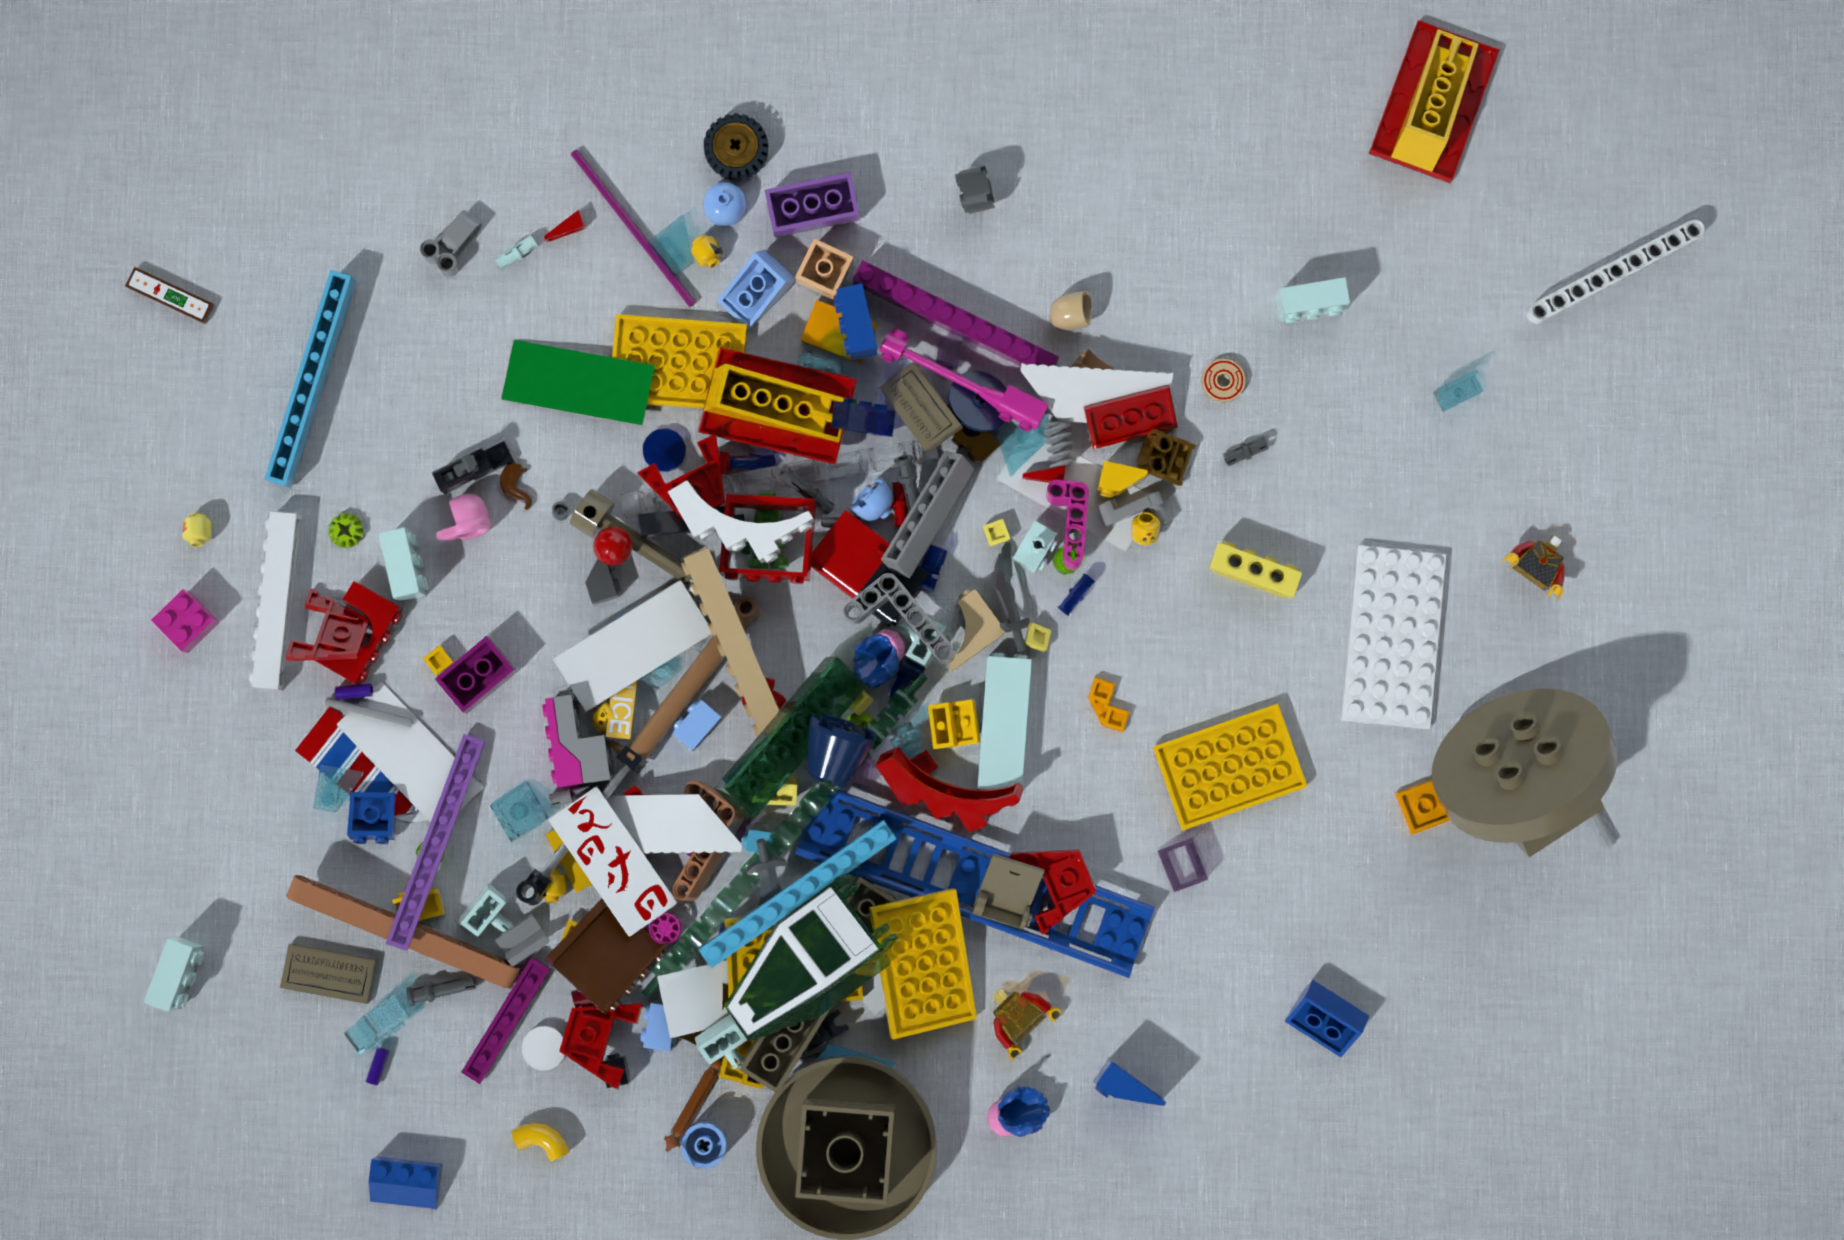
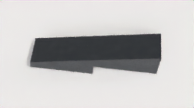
(664, 523)

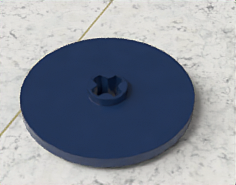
(967, 407)

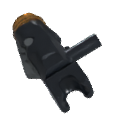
(825, 1032)

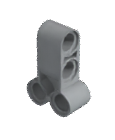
(452, 242)

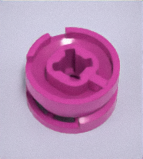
(665, 928)

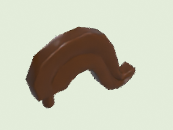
(508, 483)

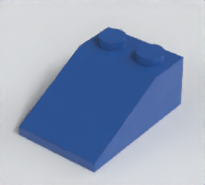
(1120, 1084)

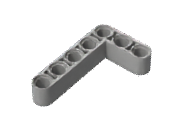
(906, 612)

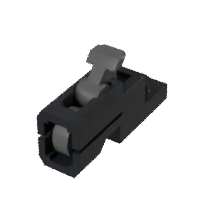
(472, 467)

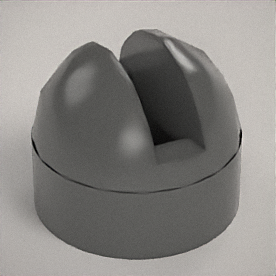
(556, 510)

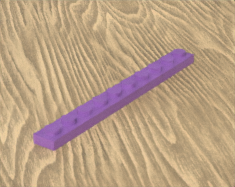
(435, 842)

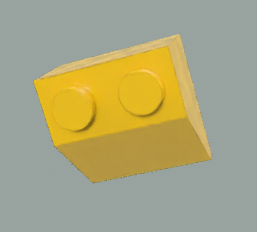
(1118, 478)

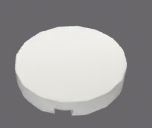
(542, 1048)

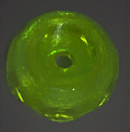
(1058, 563)

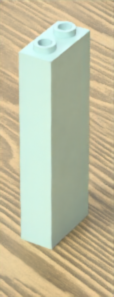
(1004, 721)

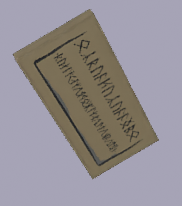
(920, 407)
(328, 973)

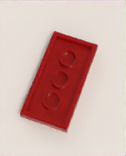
(1130, 417)

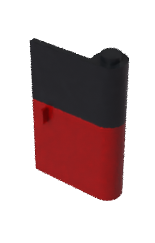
(852, 561)

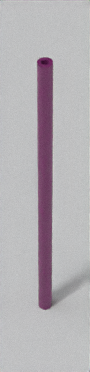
(633, 228)

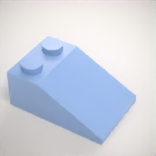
(756, 288)

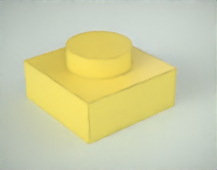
(996, 533)
(1037, 637)
(861, 703)

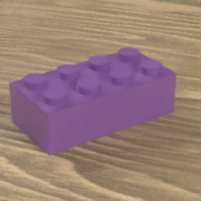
(812, 205)

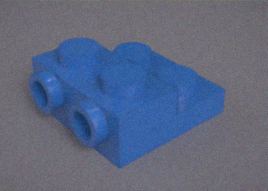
(371, 817)

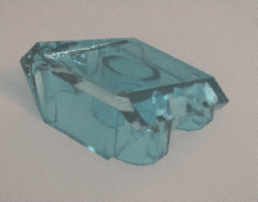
(821, 362)
(519, 811)

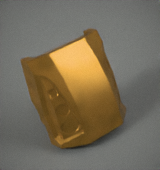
(1165, 456)

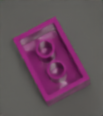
(476, 675)

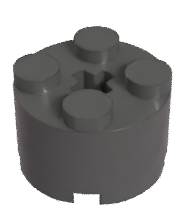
(976, 190)

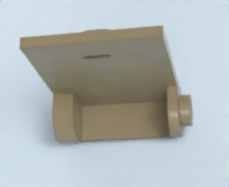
(1007, 892)

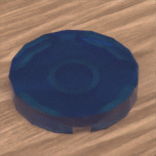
(664, 449)

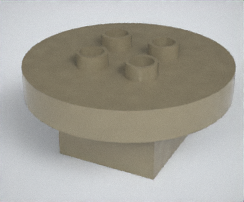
(1525, 767)
(846, 1147)

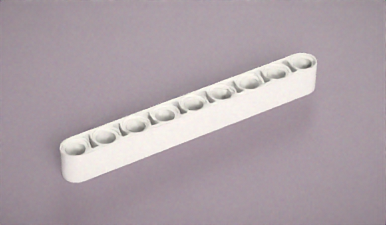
(1624, 266)

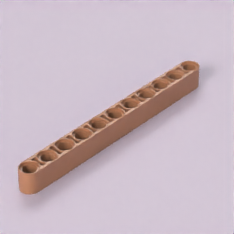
(424, 941)

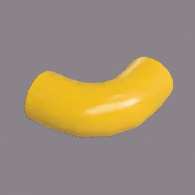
(543, 1136)

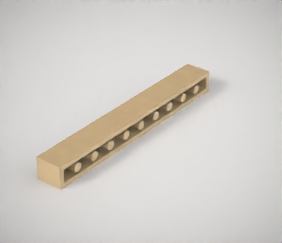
(732, 637)

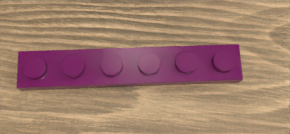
(506, 1020)

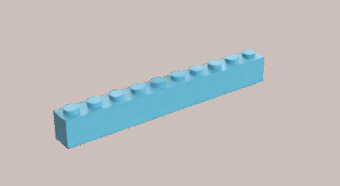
(310, 379)
(796, 893)

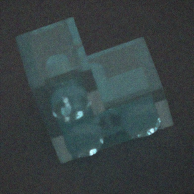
(376, 1024)

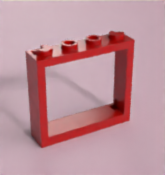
(769, 503)

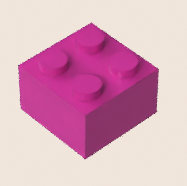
(185, 621)

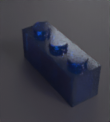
(863, 417)

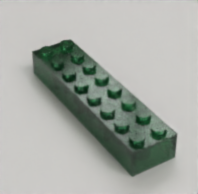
(784, 740)

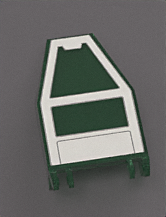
(808, 963)

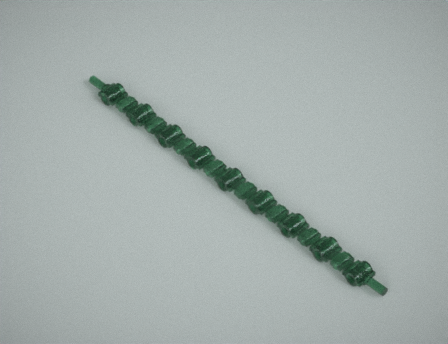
(782, 837)

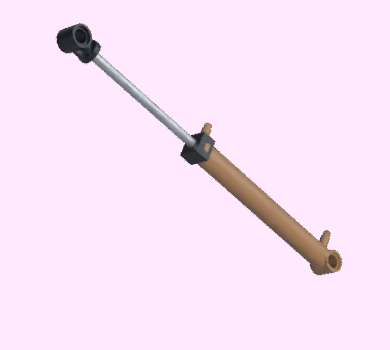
(648, 738)

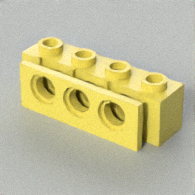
(1289, 573)

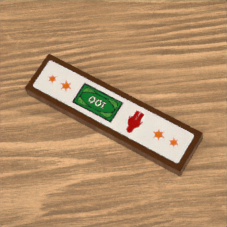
(169, 295)

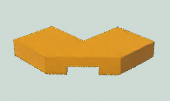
(1108, 715)

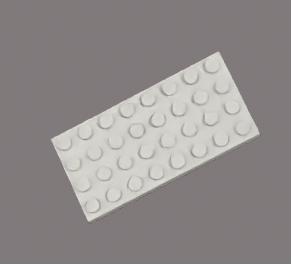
(1393, 637)

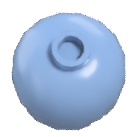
(724, 204)
(874, 501)

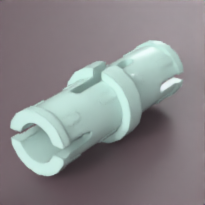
(516, 252)

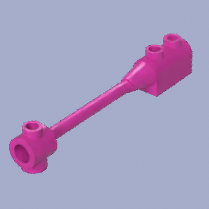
(1011, 404)

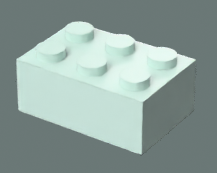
(1312, 300)
(403, 564)
(174, 974)

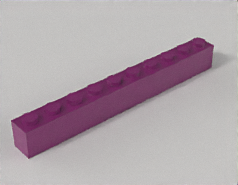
(951, 317)

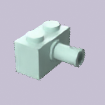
(1035, 546)
(918, 651)
(485, 911)
(720, 1041)

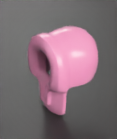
(469, 516)

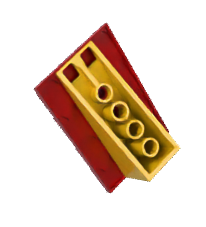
(1434, 101)
(774, 405)

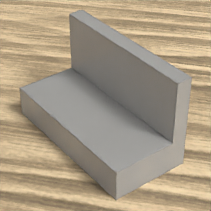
(522, 940)

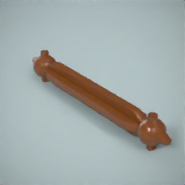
(692, 1105)

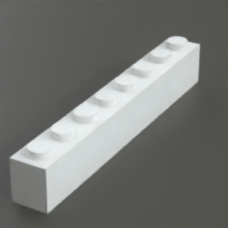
(276, 600)

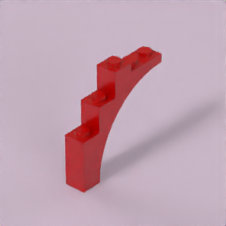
(943, 799)

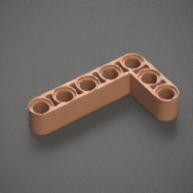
(706, 864)

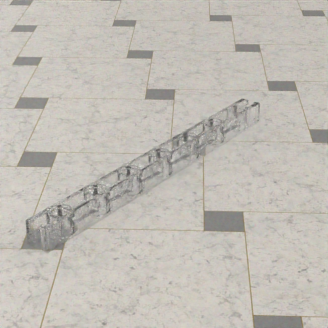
(812, 471)

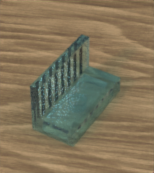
(1458, 391)

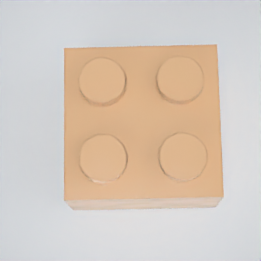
(824, 269)

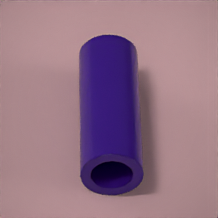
(354, 691)
(377, 1066)

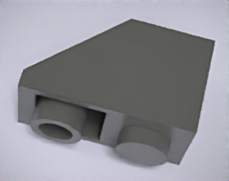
(601, 583)

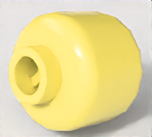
(197, 529)

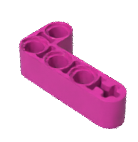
(1071, 525)

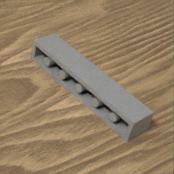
(927, 514)

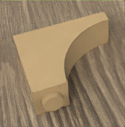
(980, 627)

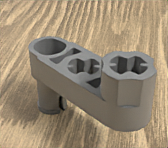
(1112, 513)

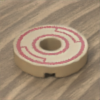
(1232, 371)

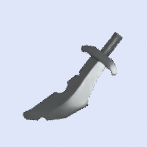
(1006, 594)
(767, 872)

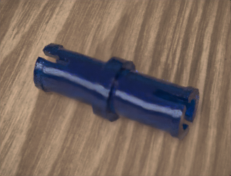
(752, 461)
(1076, 594)

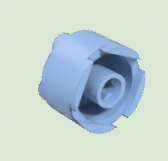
(700, 1156)

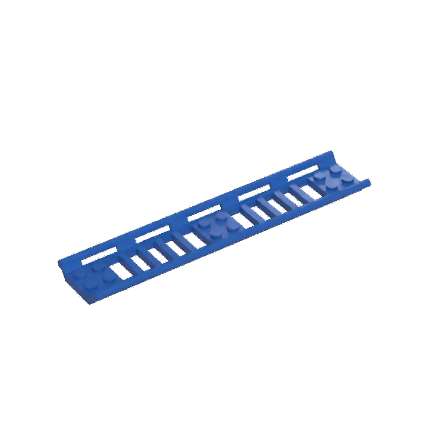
(1116, 937)

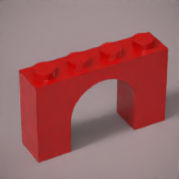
(383, 616)

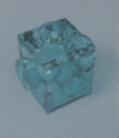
(907, 739)

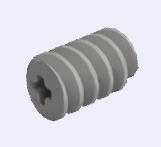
(1059, 444)

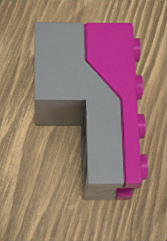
(575, 758)

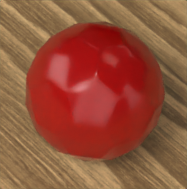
(612, 546)

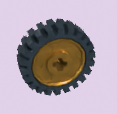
(741, 162)

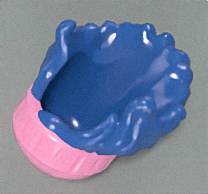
(878, 657)
(1019, 1112)

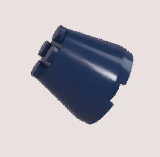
(836, 748)

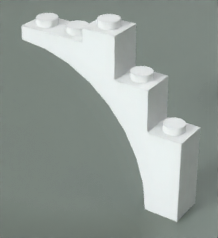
(735, 533)

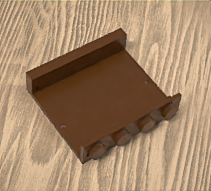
(603, 958)

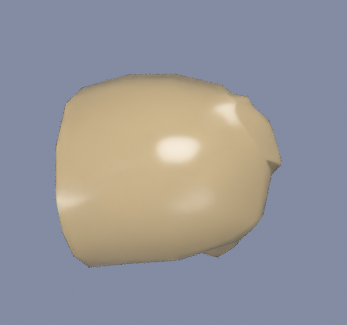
(1072, 311)

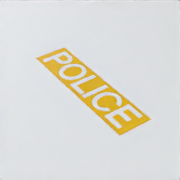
(623, 707)

